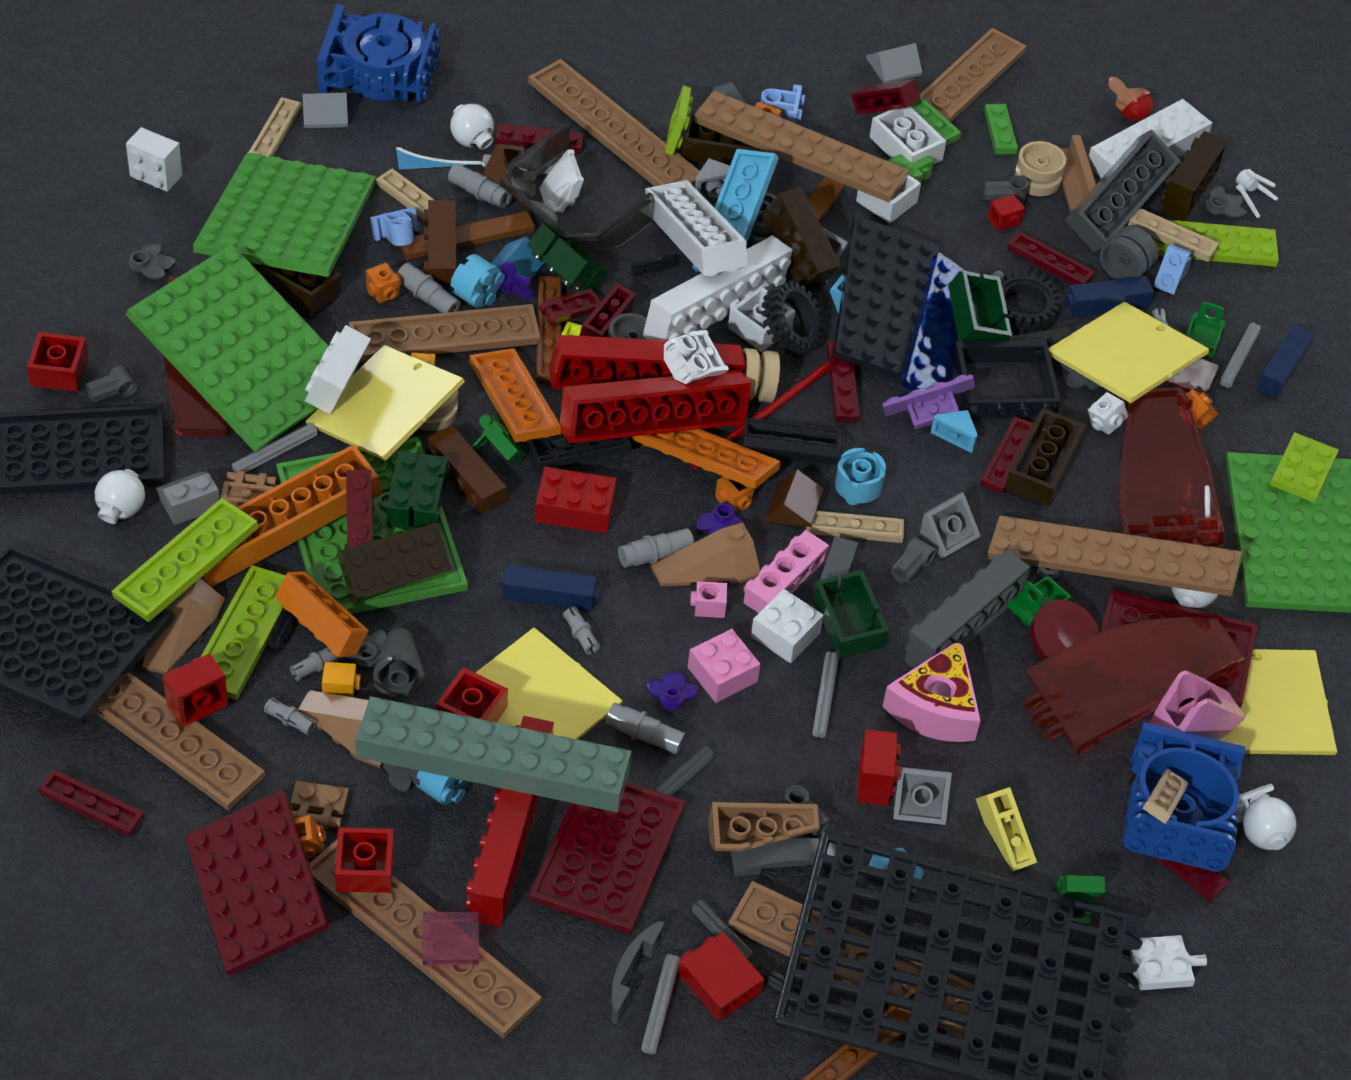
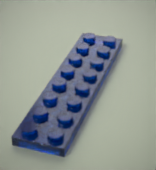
(935, 330)

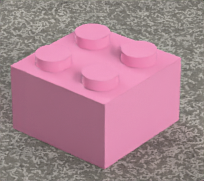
(723, 665)

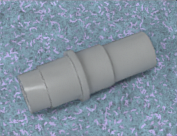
(479, 185)
(427, 289)
(654, 548)
(644, 728)

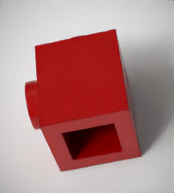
(1006, 212)

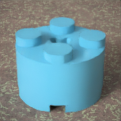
(477, 281)
(860, 476)
(442, 788)

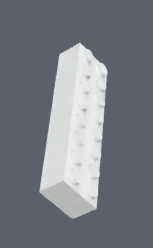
(698, 228)
(709, 298)

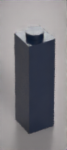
(1106, 295)
(1285, 361)
(550, 587)

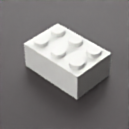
(907, 134)
(336, 368)

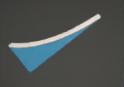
(410, 160)

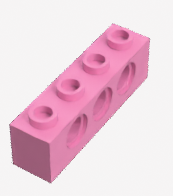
(787, 570)

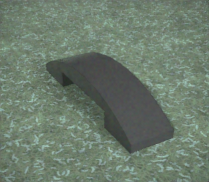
(777, 854)
(644, 944)

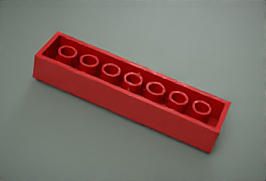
(605, 359)
(653, 406)
(503, 846)

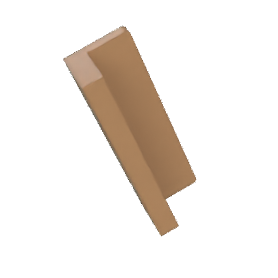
(1077, 175)

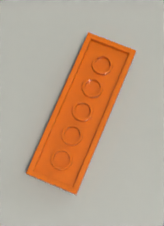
(515, 395)
(714, 455)

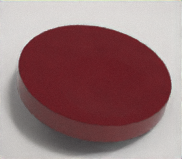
(1060, 626)

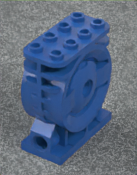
(395, 51)
(1205, 818)

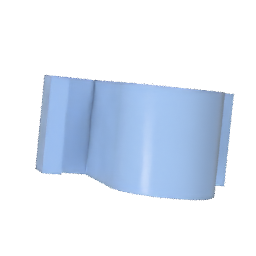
(786, 101)
(396, 226)
(1173, 269)

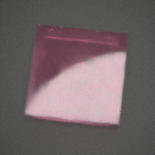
(450, 938)

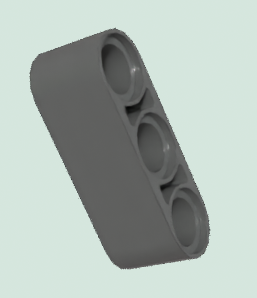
(840, 559)

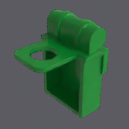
(1207, 329)
(500, 438)
(1035, 597)
(1082, 888)

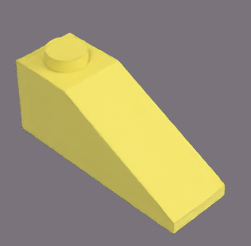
(1006, 828)

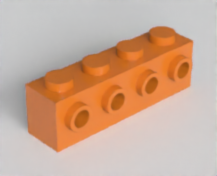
(321, 614)

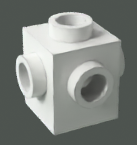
(1107, 413)

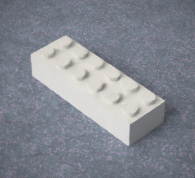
(1174, 125)

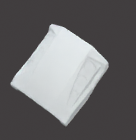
(562, 183)
(693, 357)

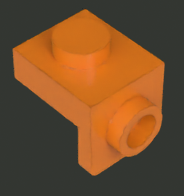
(728, 493)

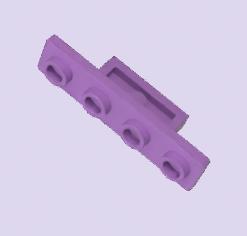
(931, 401)

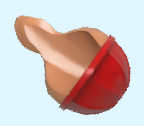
(1133, 102)

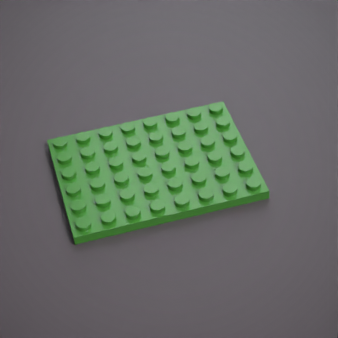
(286, 214)
(235, 344)
(322, 546)
(1290, 547)

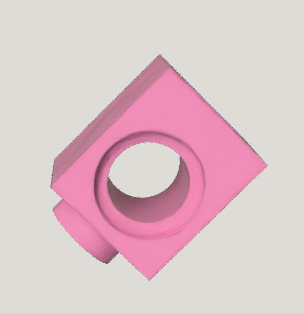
(709, 599)

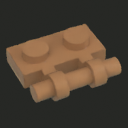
(244, 487)
(320, 799)

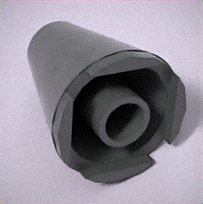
(398, 665)

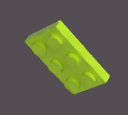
(679, 120)
(1304, 467)

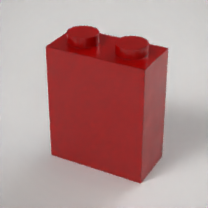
(720, 976)

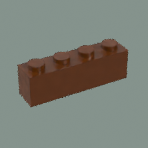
(441, 240)
(468, 470)

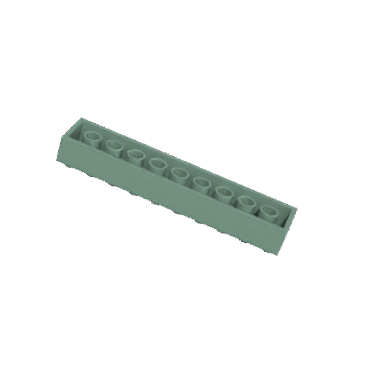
(493, 754)

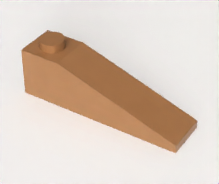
(717, 557)
(193, 614)
(338, 717)
(752, 825)

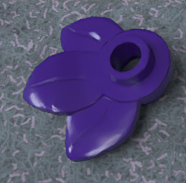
(515, 283)
(721, 517)
(672, 690)

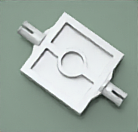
(1165, 963)

